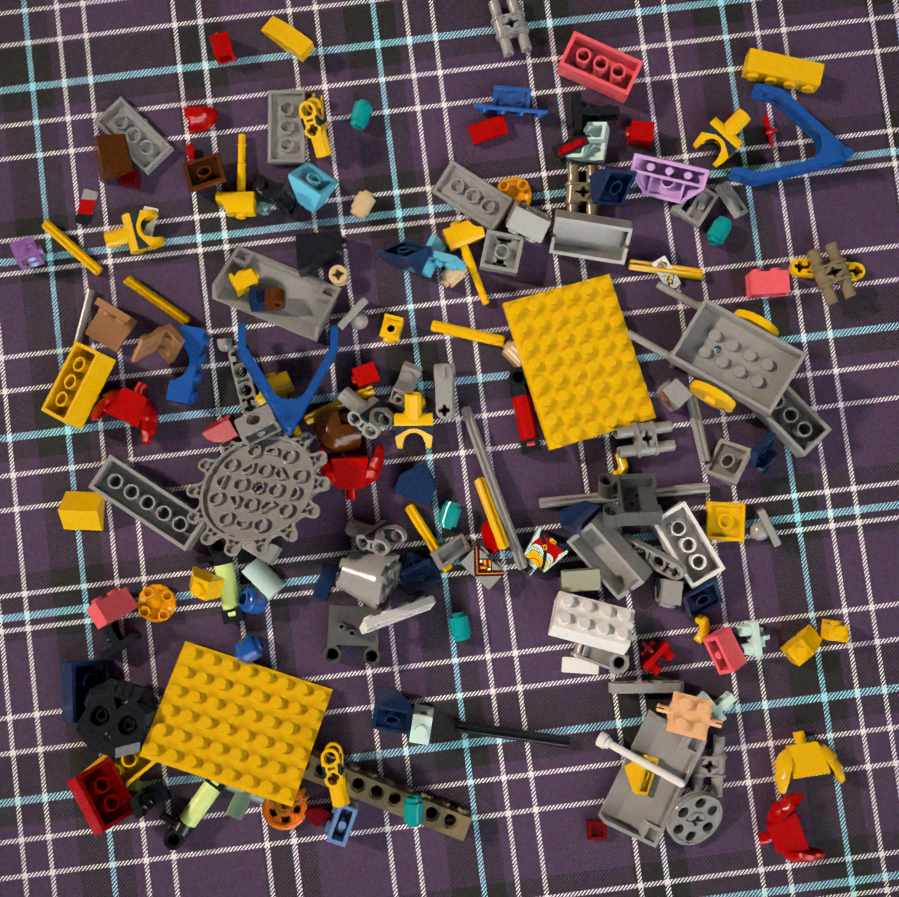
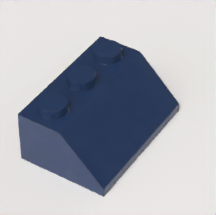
(76, 680)

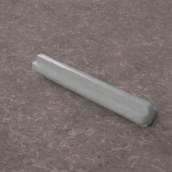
(698, 429)

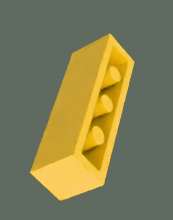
(782, 70)

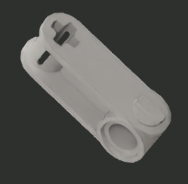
(445, 389)
(601, 658)

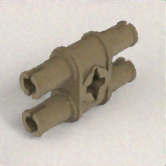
(573, 189)
(826, 282)

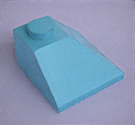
(311, 186)

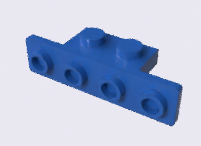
(511, 99)

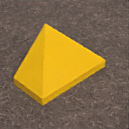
(640, 777)

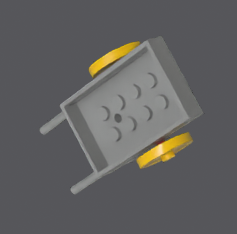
(751, 360)

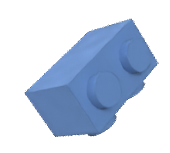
(341, 824)

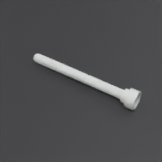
(605, 741)

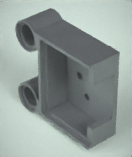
(635, 500)
(351, 619)

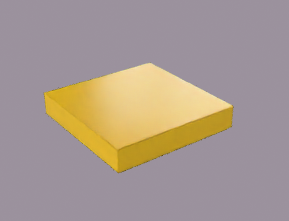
(725, 521)

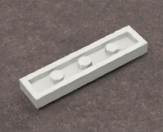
(391, 616)

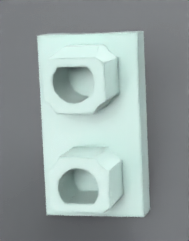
(754, 636)

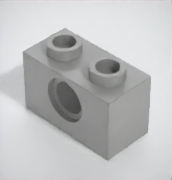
(257, 425)
(668, 592)

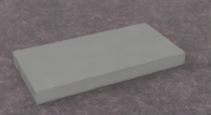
(285, 128)
(145, 144)
(472, 196)

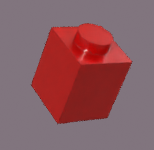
(222, 47)
(640, 133)
(365, 375)

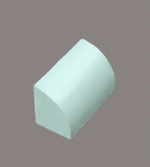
(263, 578)

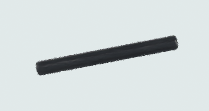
(512, 734)

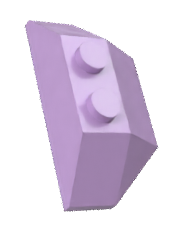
(668, 178)

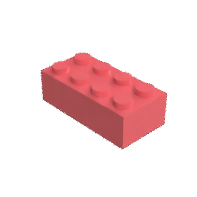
(599, 67)

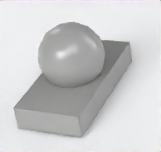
(355, 316)
(763, 529)

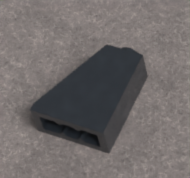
(318, 250)

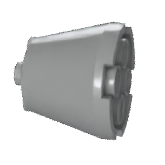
(370, 578)

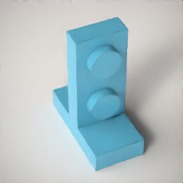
(439, 258)

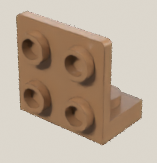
(110, 326)
(164, 340)

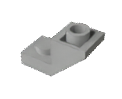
(406, 382)

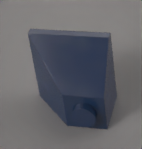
(392, 711)

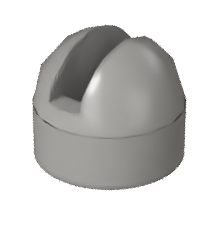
(224, 344)

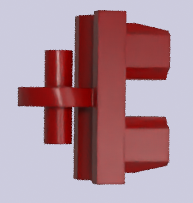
(662, 649)

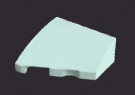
(595, 151)

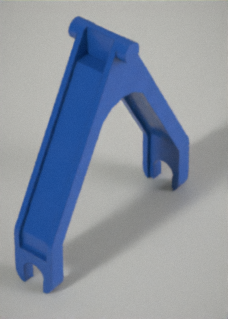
(829, 149)
(287, 411)

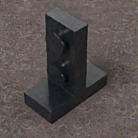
(590, 113)
(276, 195)
(116, 638)
(147, 797)

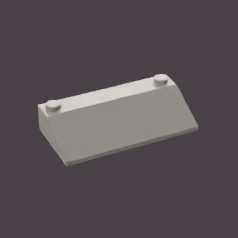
(307, 298)
(646, 815)

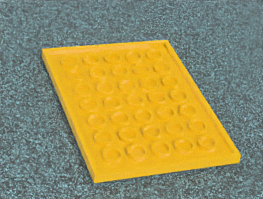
(578, 361)
(237, 723)

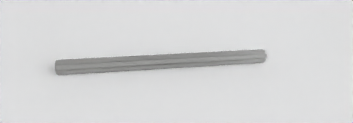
(494, 487)
(663, 491)

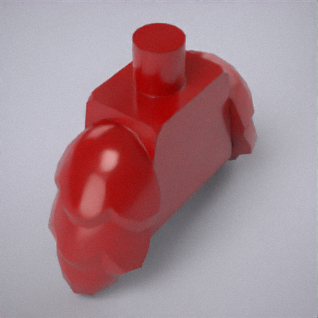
(131, 408)
(353, 471)
(786, 831)

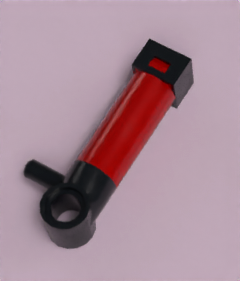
(524, 414)

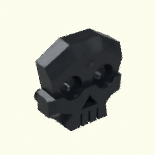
(112, 735)

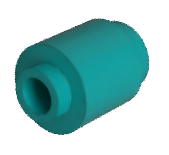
(360, 114)
(718, 231)
(449, 515)
(460, 626)
(413, 810)

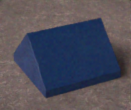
(611, 185)
(407, 256)
(701, 598)

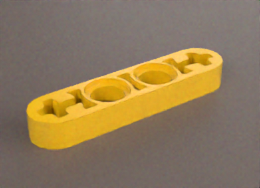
(803, 262)

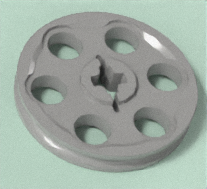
(694, 817)

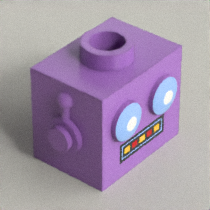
(27, 253)

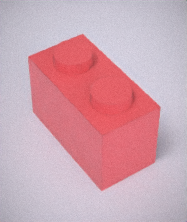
(767, 283)
(112, 607)
(724, 650)

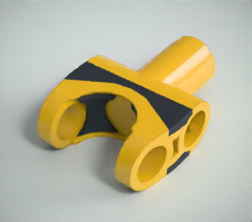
(315, 118)
(724, 135)
(134, 233)
(413, 420)
(337, 765)

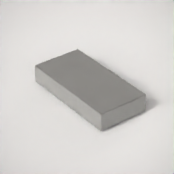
(731, 199)
(450, 551)

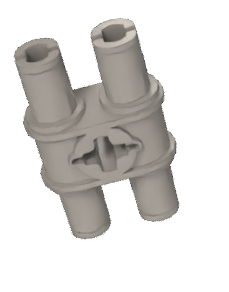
(503, 31)
(646, 430)
(715, 771)

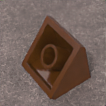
(112, 156)
(205, 172)

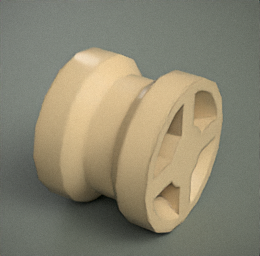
(340, 279)

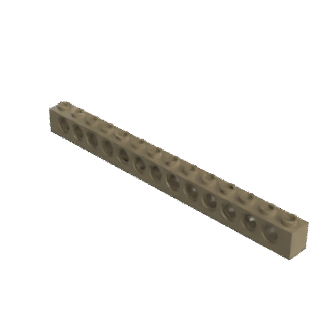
(382, 800)

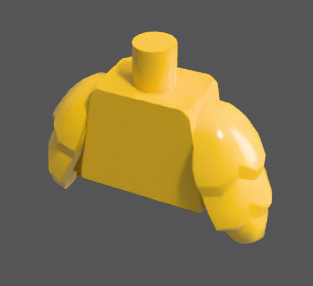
(805, 760)

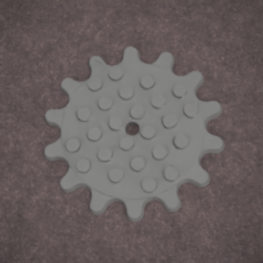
(256, 518)

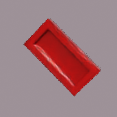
(488, 130)

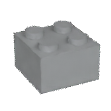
(527, 221)

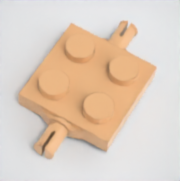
(689, 715)

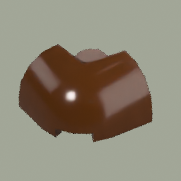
(336, 432)

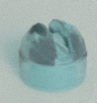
(263, 208)

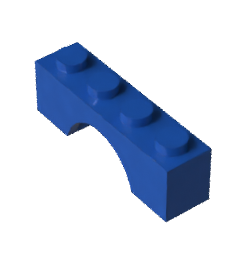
(184, 388)

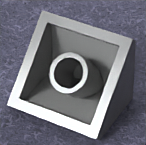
(728, 462)

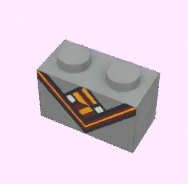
(673, 394)
(482, 567)

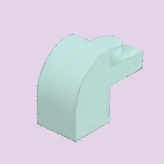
(722, 703)

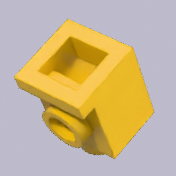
(244, 279)
(397, 323)
(834, 630)

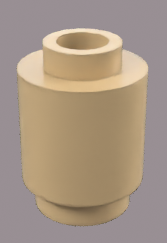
(362, 204)
(451, 278)

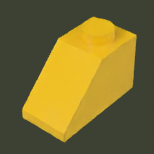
(205, 584)
(802, 645)

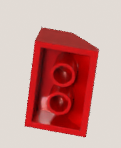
(101, 796)

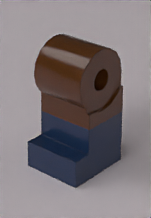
(266, 299)

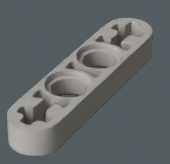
(240, 382)
(652, 552)
(650, 686)

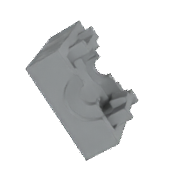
(503, 251)

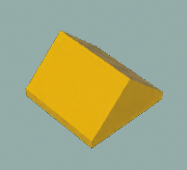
(82, 511)

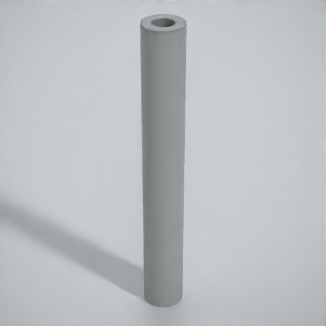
(84, 316)

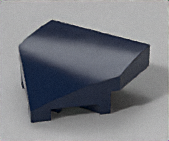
(762, 454)
(416, 484)
(578, 515)
(418, 573)

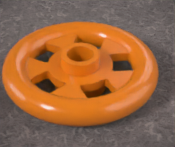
(276, 822)

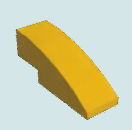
(288, 38)

